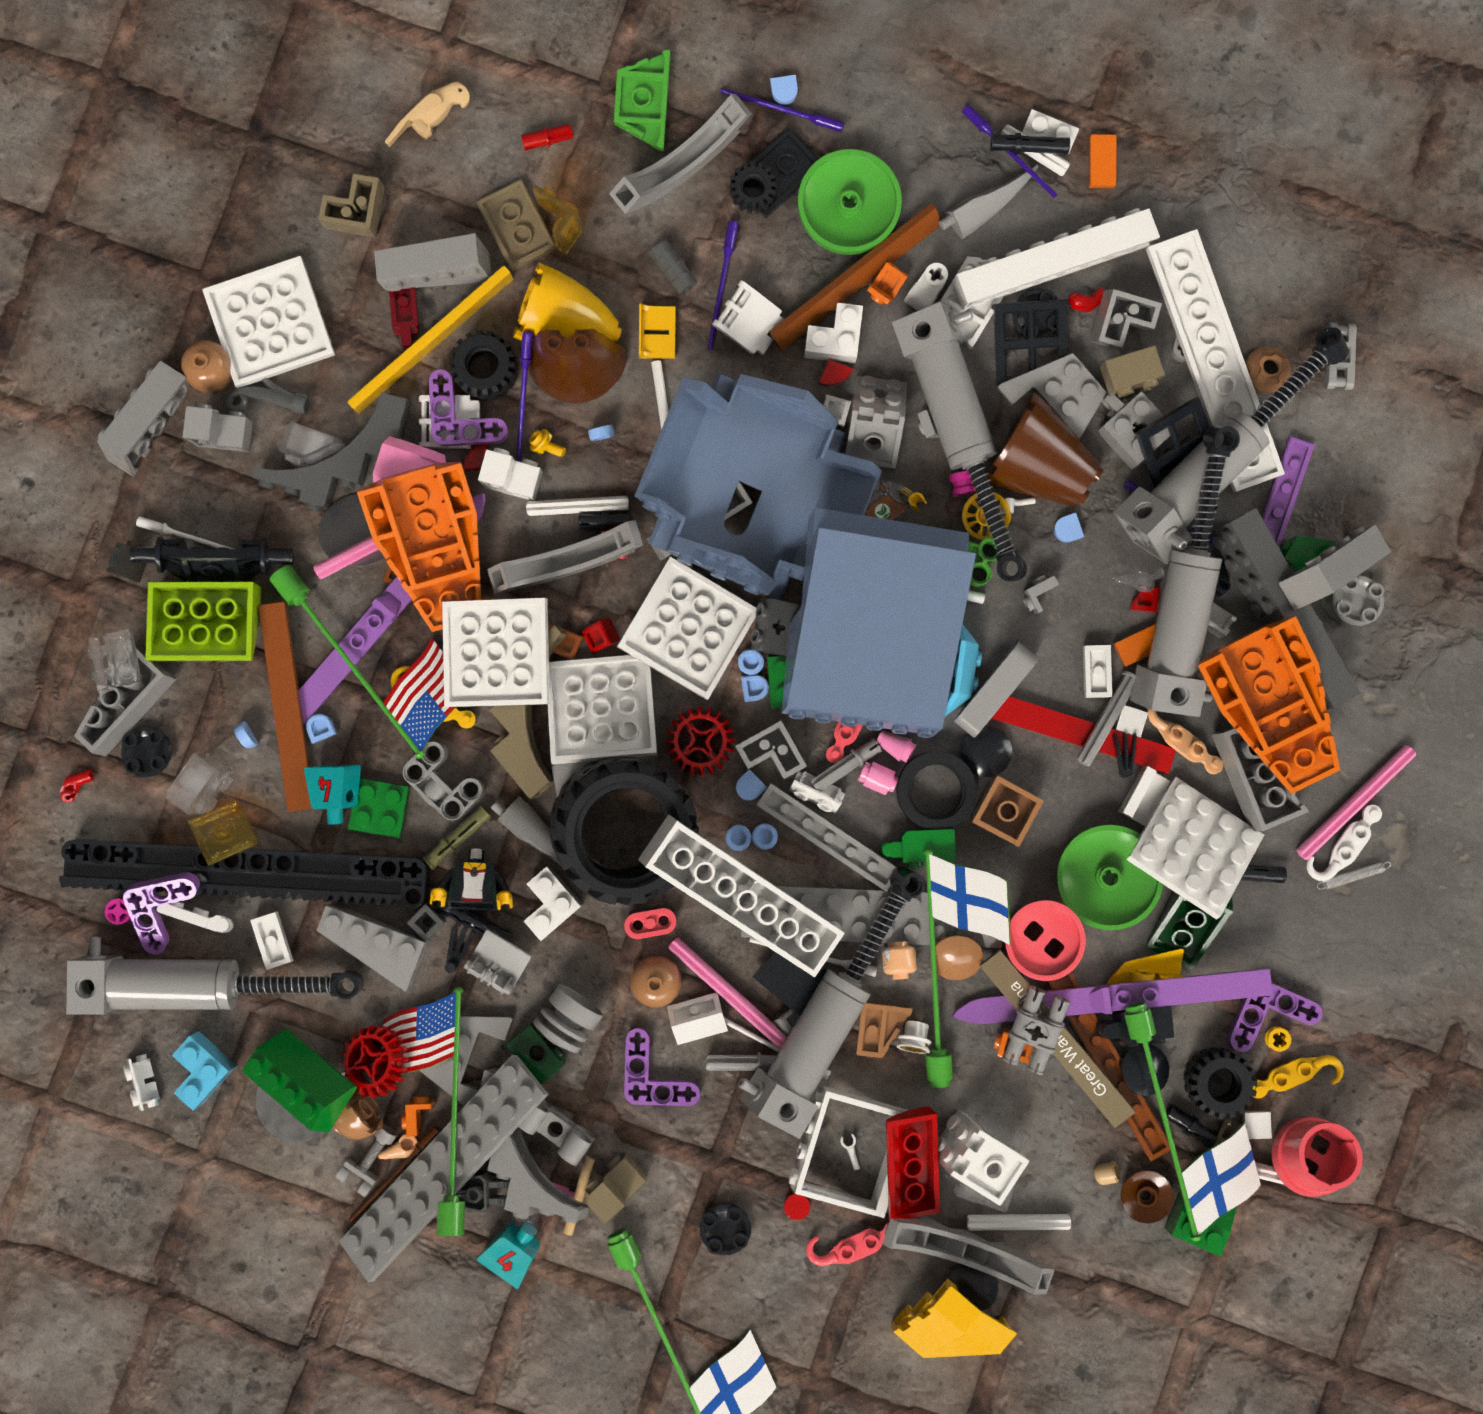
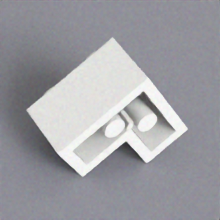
(838, 342)
(508, 476)
(557, 900)

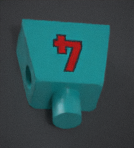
(333, 789)
(511, 1253)

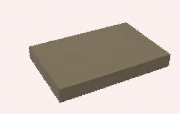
(516, 225)

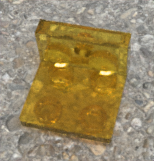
(569, 223)

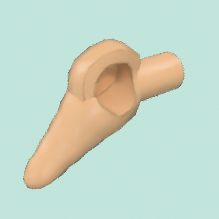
(400, 1149)

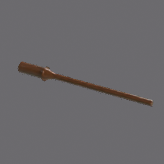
(418, 1149)

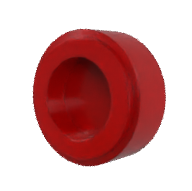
(796, 1206)

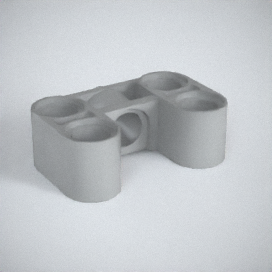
(434, 790)
(573, 1140)

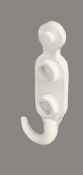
(1348, 845)

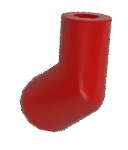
(1085, 303)
(73, 784)

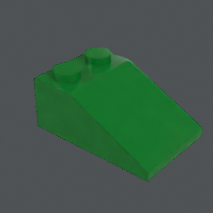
(1212, 1238)

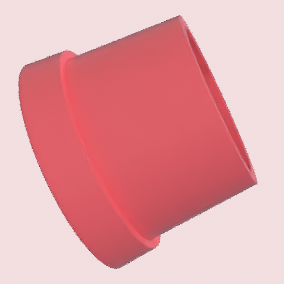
(1057, 923)
(1335, 1168)

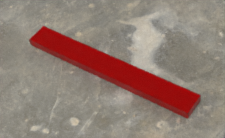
(1077, 731)

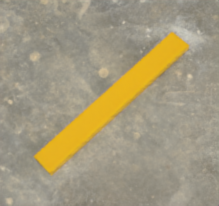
(430, 339)

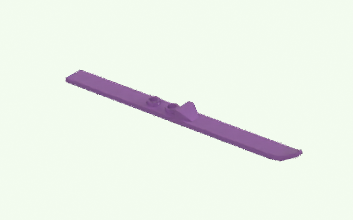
(359, 640)
(1116, 996)

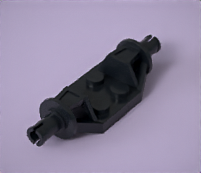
(211, 564)

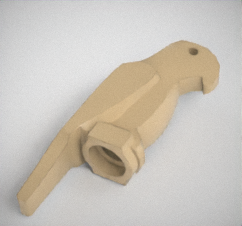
(431, 110)

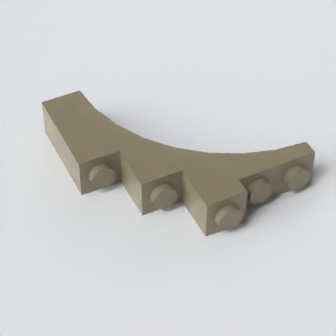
(519, 749)

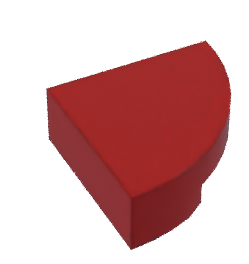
(835, 373)
(475, 458)
(1145, 601)

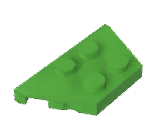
(643, 99)

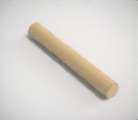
(580, 1189)

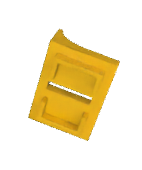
(657, 319)

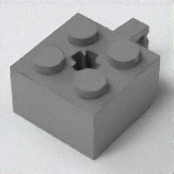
(1124, 418)

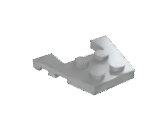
(1064, 387)
(469, 1030)

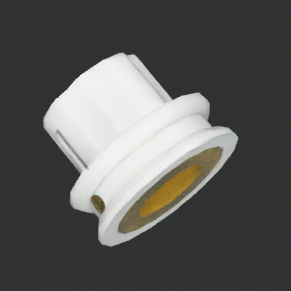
(915, 1038)

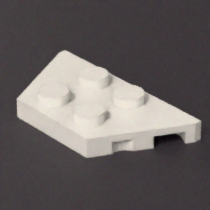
(981, 313)

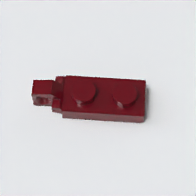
(404, 315)

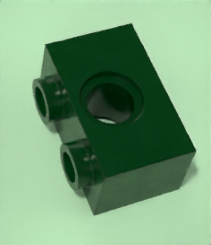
(542, 1067)

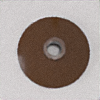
(1153, 1207)

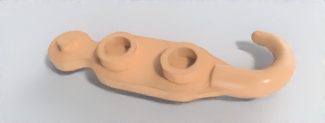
(1185, 743)

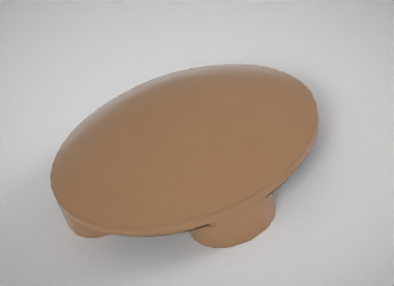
(958, 956)

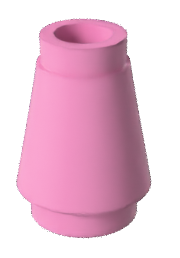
(896, 745)

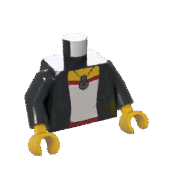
(473, 885)

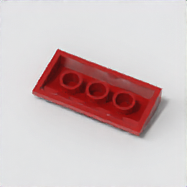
(913, 1163)

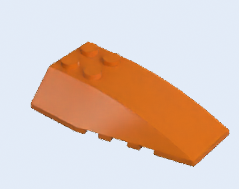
(427, 535)
(1276, 701)

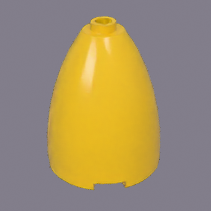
(564, 305)

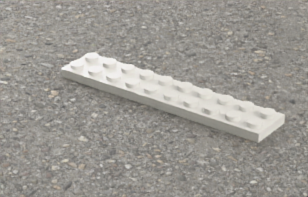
(1209, 343)

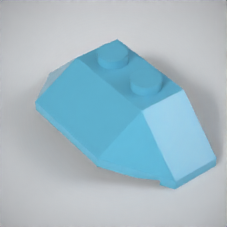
(963, 677)

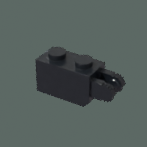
(1118, 1030)

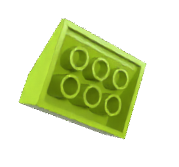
(202, 621)

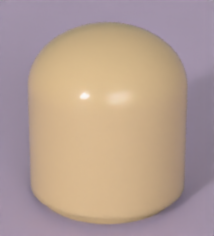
(1107, 1173)

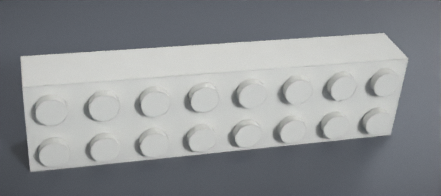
(740, 895)

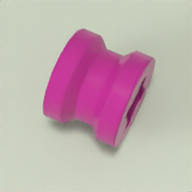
(961, 484)
(115, 912)

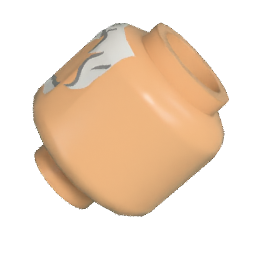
(899, 960)

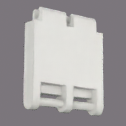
(749, 319)
(465, 410)

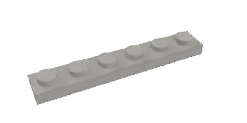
(827, 837)

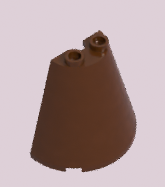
(577, 366)
(1045, 458)

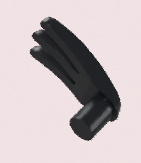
(1126, 762)
(455, 957)

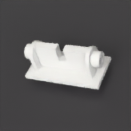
(827, 800)
(142, 1092)

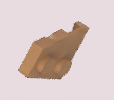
(879, 1027)

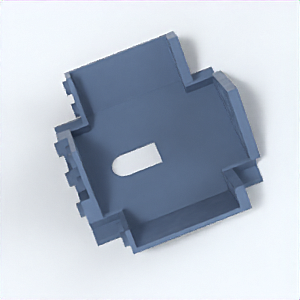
(768, 440)

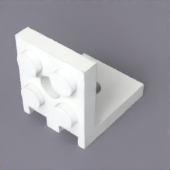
(968, 1151)

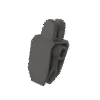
(481, 1191)

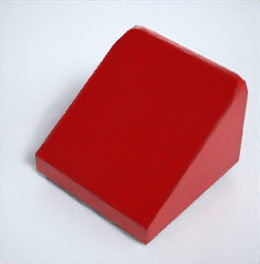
(600, 635)

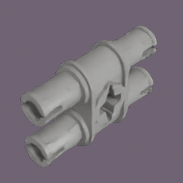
(1044, 1040)

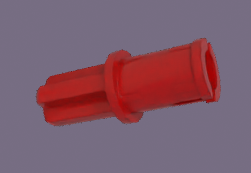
(547, 136)

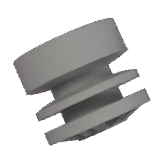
(565, 1023)

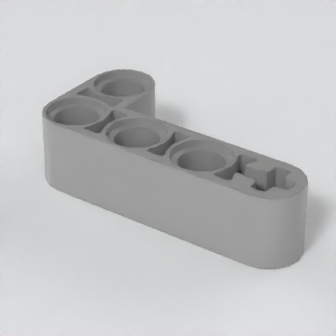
(996, 689)

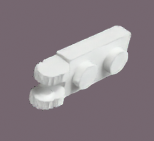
(197, 917)

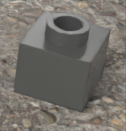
(418, 924)

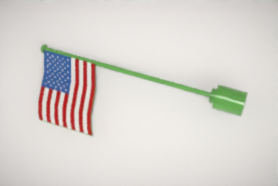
(417, 697)
(431, 1038)

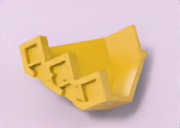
(951, 1326)

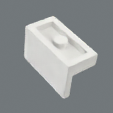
(1144, 795)
(697, 1018)

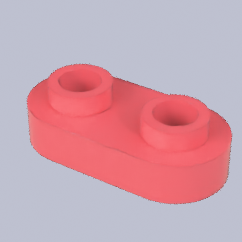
(650, 922)

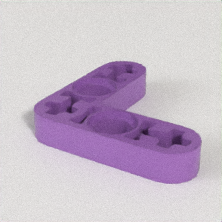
(449, 419)
(149, 903)
(1269, 1002)
(642, 1078)

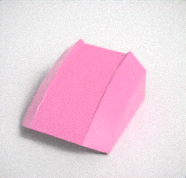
(401, 456)

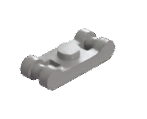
(1348, 365)

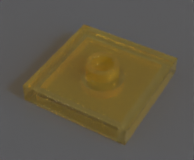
(222, 832)

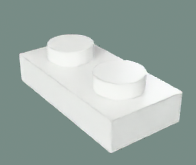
(1043, 125)
(1097, 671)
(272, 940)

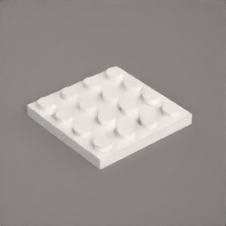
(269, 321)
(688, 628)
(496, 652)
(600, 709)
(1195, 848)

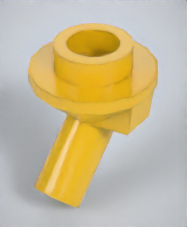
(541, 442)

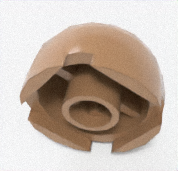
(207, 366)
(655, 981)
(359, 1118)

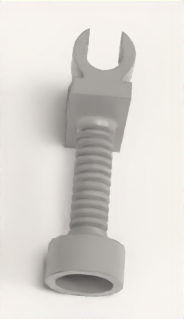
(384, 1136)

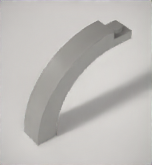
(664, 176)
(566, 560)

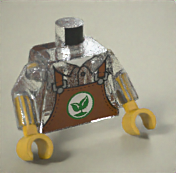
(892, 500)

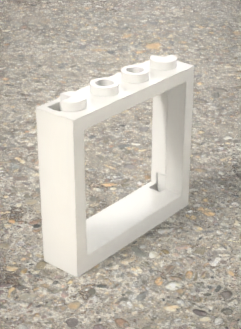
(879, 1201)

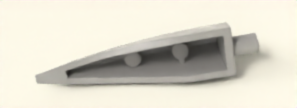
(978, 209)
(526, 825)

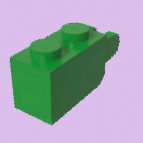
(914, 842)

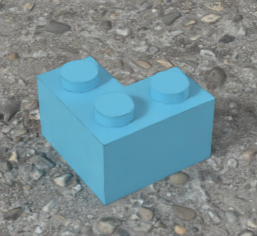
(207, 1069)

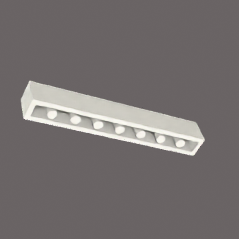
(1056, 258)

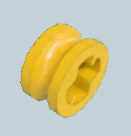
(1269, 1040)

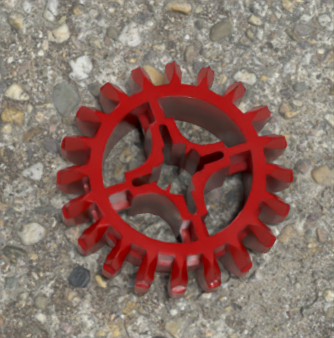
(686, 722)
(387, 1067)

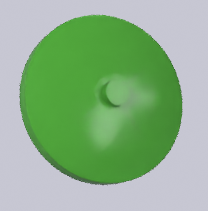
(849, 201)
(1100, 881)

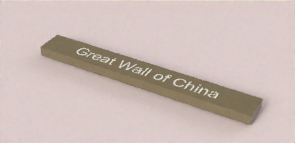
(1068, 1049)

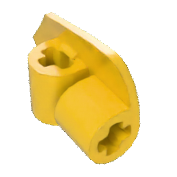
(1150, 968)

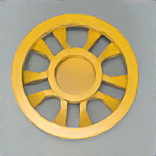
(980, 518)

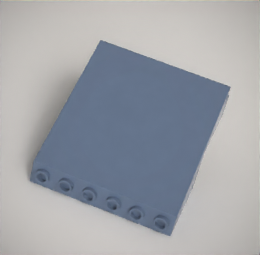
(877, 623)

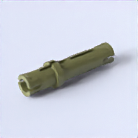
(433, 858)

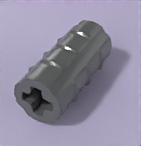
(673, 267)

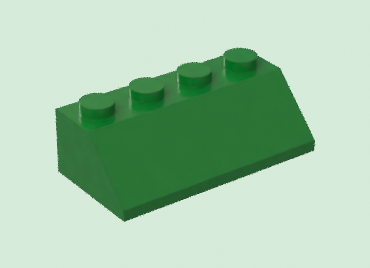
(300, 1080)

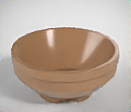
(1262, 381)

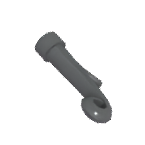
(274, 394)

